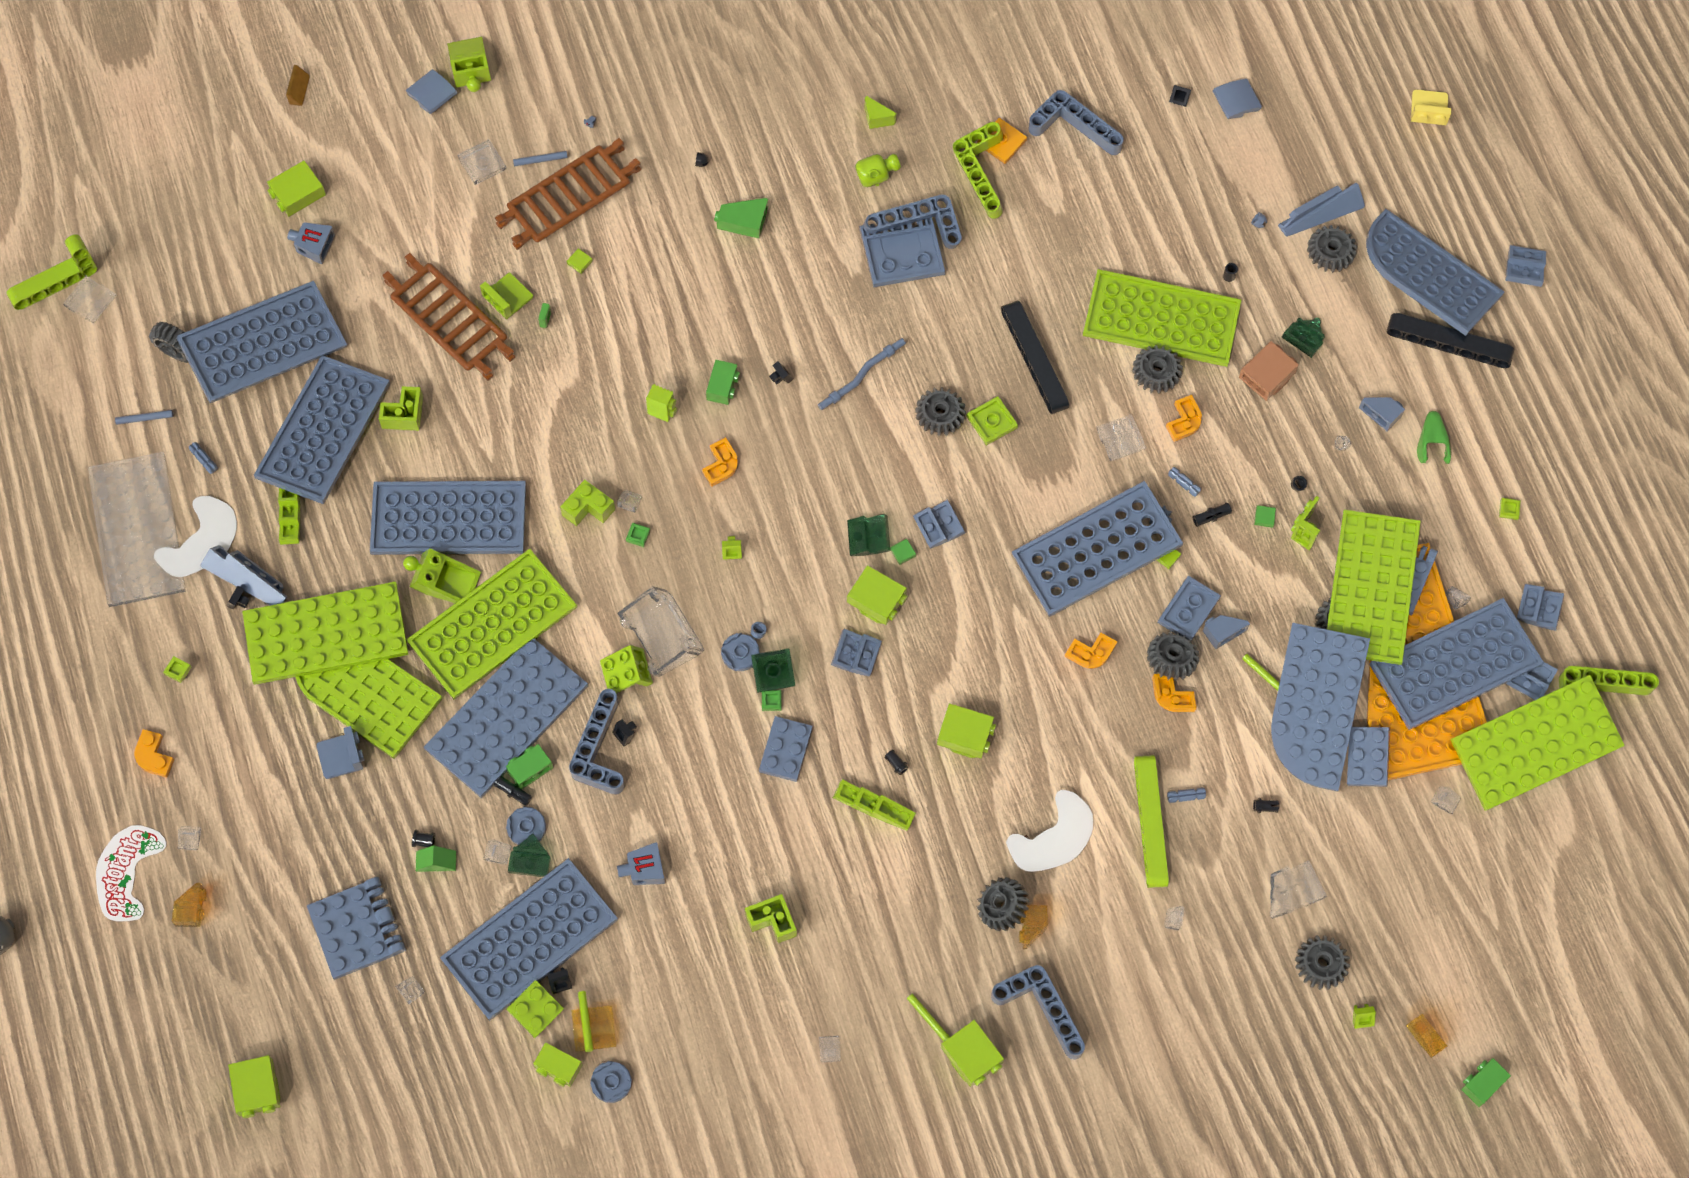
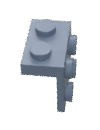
(340, 754)

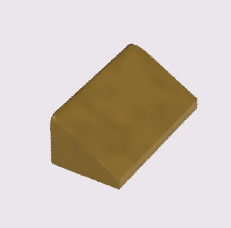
(297, 86)

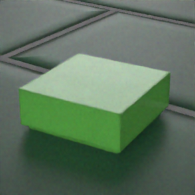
(544, 315)
(1264, 516)
(638, 534)
(903, 551)
(771, 700)

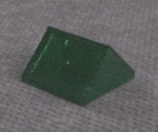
(772, 670)

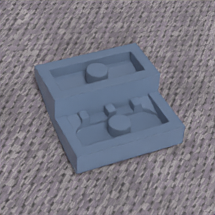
(431, 91)
(1237, 98)
(1525, 266)
(939, 524)
(1540, 607)
(856, 653)
(1535, 682)

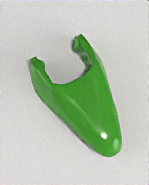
(1433, 432)

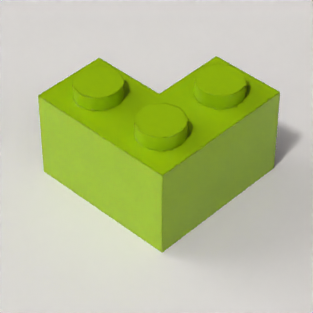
(405, 414)
(587, 500)
(773, 913)

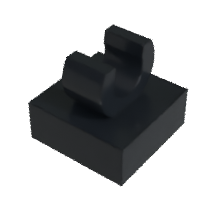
(780, 374)
(238, 599)
(624, 732)
(559, 981)

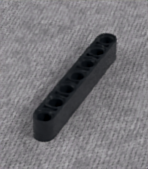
(1450, 340)
(1035, 357)

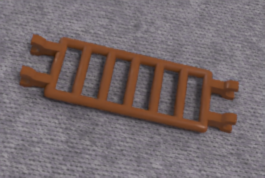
(530, 233)
(464, 301)

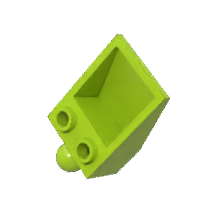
(469, 63)
(448, 577)

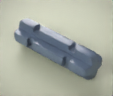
(203, 458)
(1184, 481)
(1186, 795)

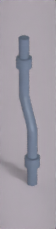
(887, 351)

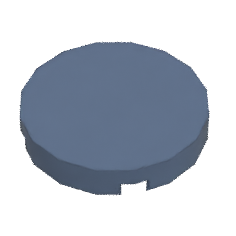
(738, 650)
(524, 823)
(611, 1082)

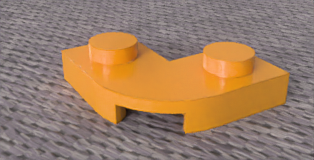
(1189, 420)
(725, 465)
(1094, 656)
(1169, 698)
(147, 755)

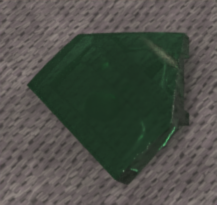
(1305, 335)
(529, 858)

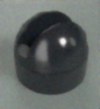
(701, 160)
(1301, 481)

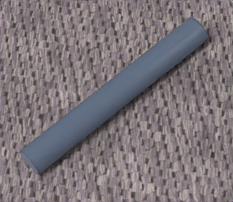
(540, 158)
(144, 417)

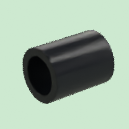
(1230, 272)

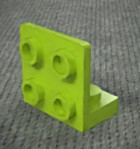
(506, 295)
(1305, 532)
(626, 669)

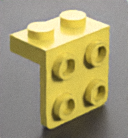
(1430, 107)

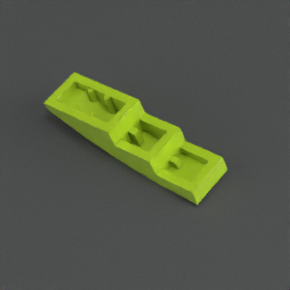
(289, 517)
(874, 805)

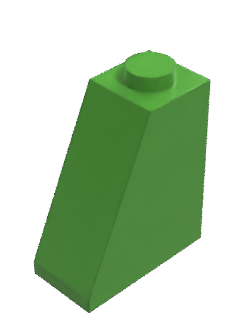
(743, 217)

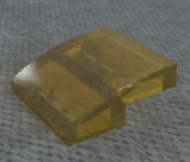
(601, 1028)

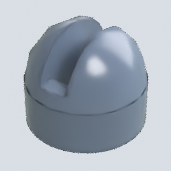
(1258, 220)
(760, 629)

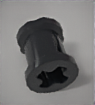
(423, 839)

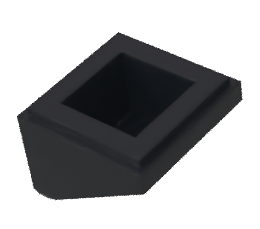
(1180, 95)

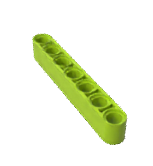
(1151, 821)

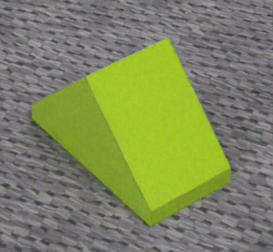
(878, 114)

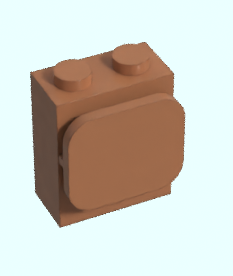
(1269, 371)

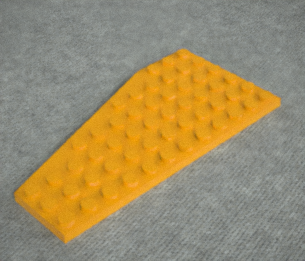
(1429, 744)

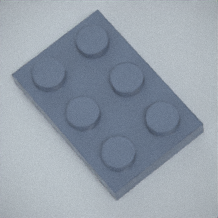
(1189, 608)
(785, 749)
(1368, 756)

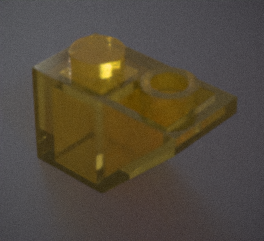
(188, 907)
(1033, 924)
(1426, 1035)

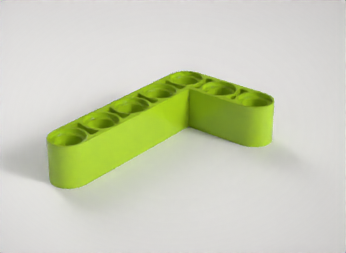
(975, 170)
(56, 277)
(1616, 676)

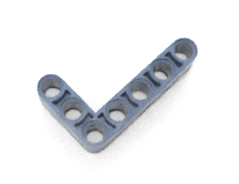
(1076, 120)
(918, 215)
(594, 744)
(1046, 1005)

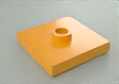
(1010, 143)

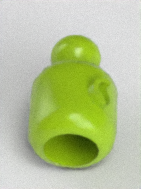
(875, 169)

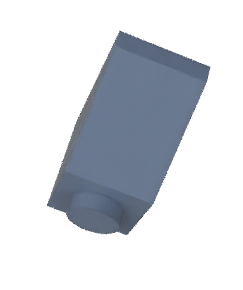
(1382, 410)
(1224, 629)

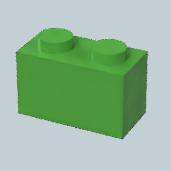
(722, 382)
(529, 766)
(1485, 1082)

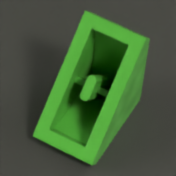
(435, 859)

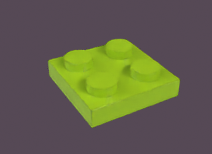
(992, 420)
(534, 1009)

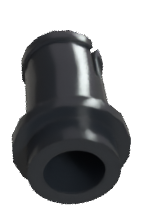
(896, 762)
(1265, 805)

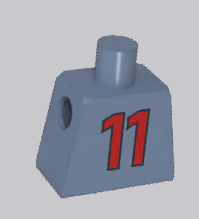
(312, 240)
(643, 866)

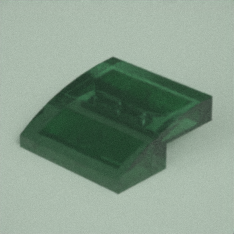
(868, 535)

